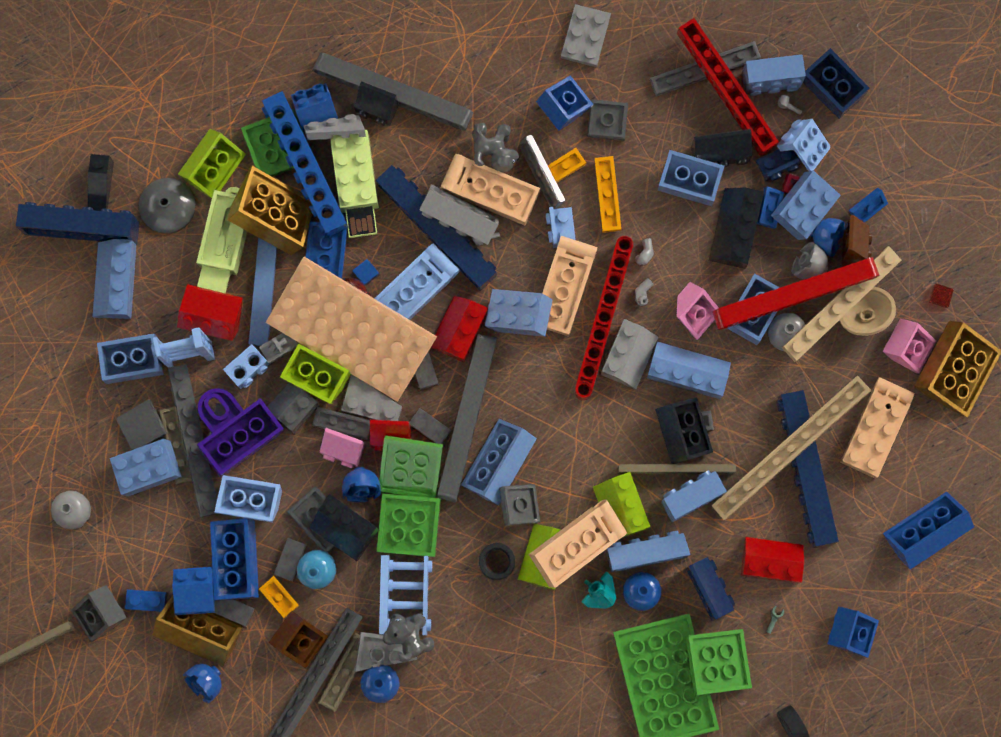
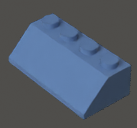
(114, 279)
(689, 370)
(498, 461)
(647, 552)

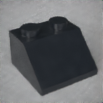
(376, 104)

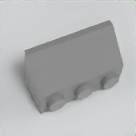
(629, 354)

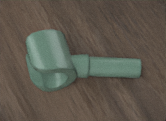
(774, 619)

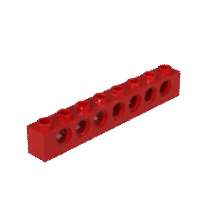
(727, 86)

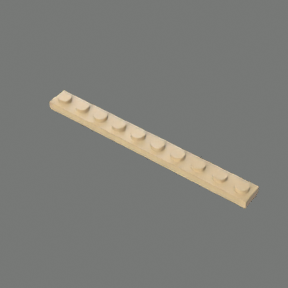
(791, 447)

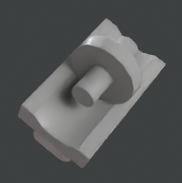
(278, 347)

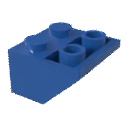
(314, 105)

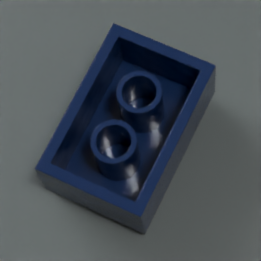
(835, 83)

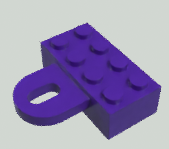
(237, 432)

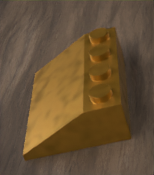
(271, 211)
(958, 368)

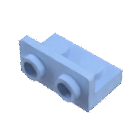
(561, 224)

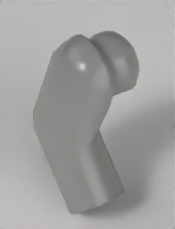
(647, 253)
(641, 292)

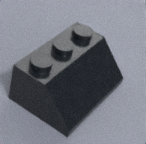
(724, 147)
(687, 417)
(343, 527)

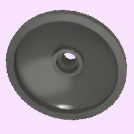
(173, 215)

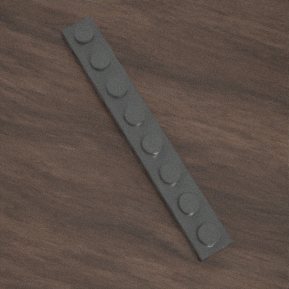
(191, 436)
(316, 674)

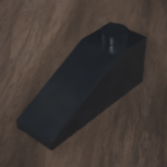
(99, 181)

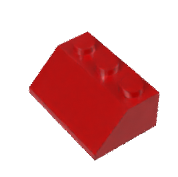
(211, 311)
(459, 328)
(773, 560)

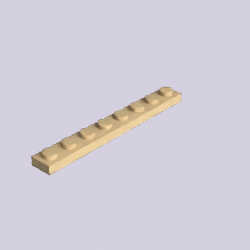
(837, 308)

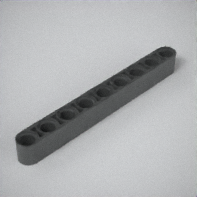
(407, 96)
(467, 418)

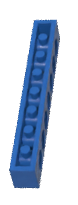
(279, 103)

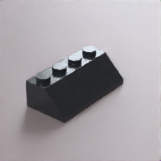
(736, 226)

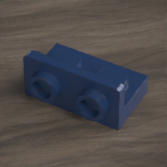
(776, 163)

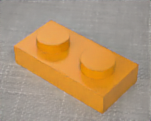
(566, 165)
(279, 597)

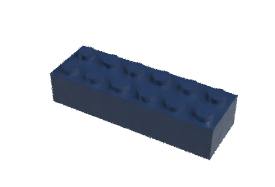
(76, 223)

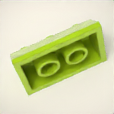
(211, 163)
(315, 374)
(625, 502)
(529, 572)

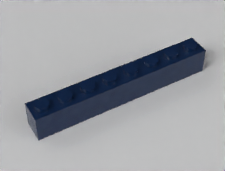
(450, 242)
(809, 474)

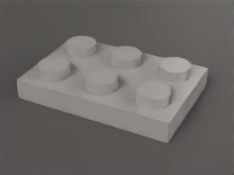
(585, 35)

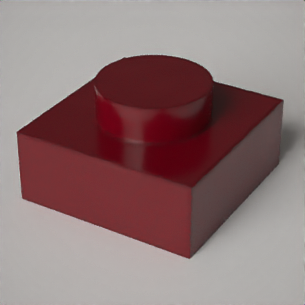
(789, 182)

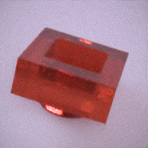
(941, 295)

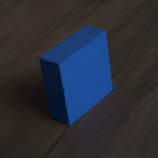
(365, 272)

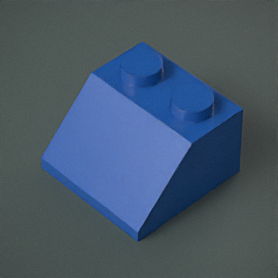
(564, 102)
(193, 591)
(853, 631)

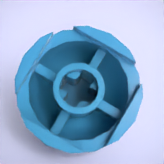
(316, 569)

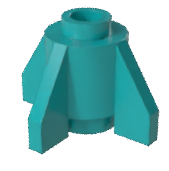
(601, 593)

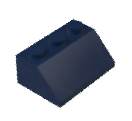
(710, 588)

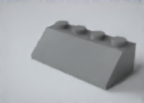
(459, 214)

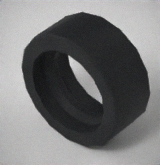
(482, 561)
(792, 722)

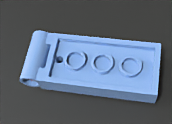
(414, 288)

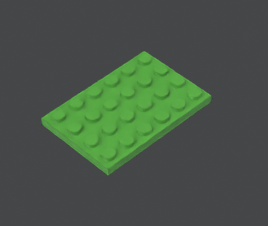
(661, 680)

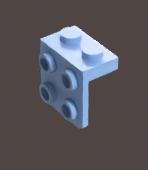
(806, 141)

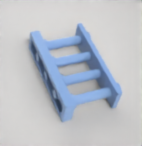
(196, 345)
(388, 585)

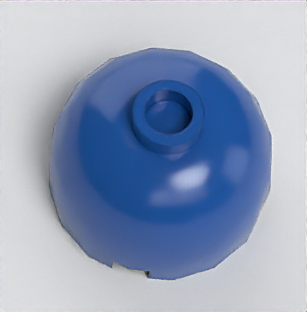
(828, 234)
(360, 485)
(642, 591)
(204, 681)
(380, 684)

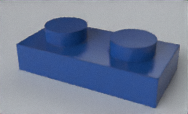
(770, 201)
(869, 205)
(145, 600)

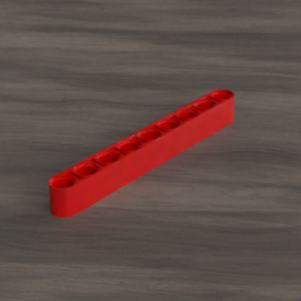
(795, 293)
(604, 308)

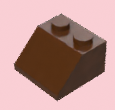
(856, 241)
(298, 639)

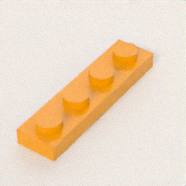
(607, 194)

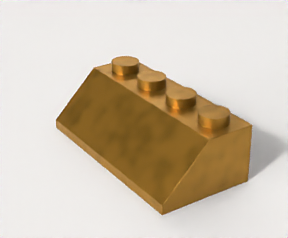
(200, 634)

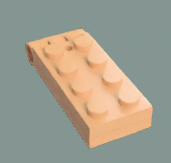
(490, 189)
(567, 283)
(877, 428)
(578, 543)

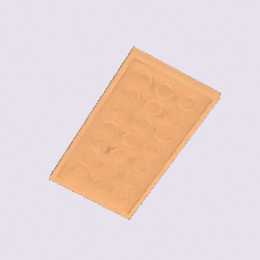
(351, 329)

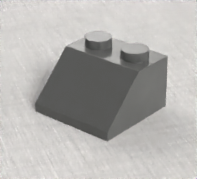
(293, 407)
(98, 613)

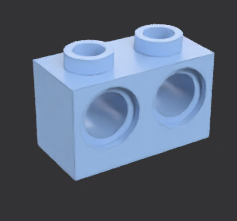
(242, 362)

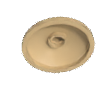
(875, 305)

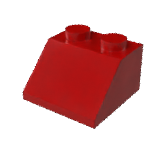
(383, 428)

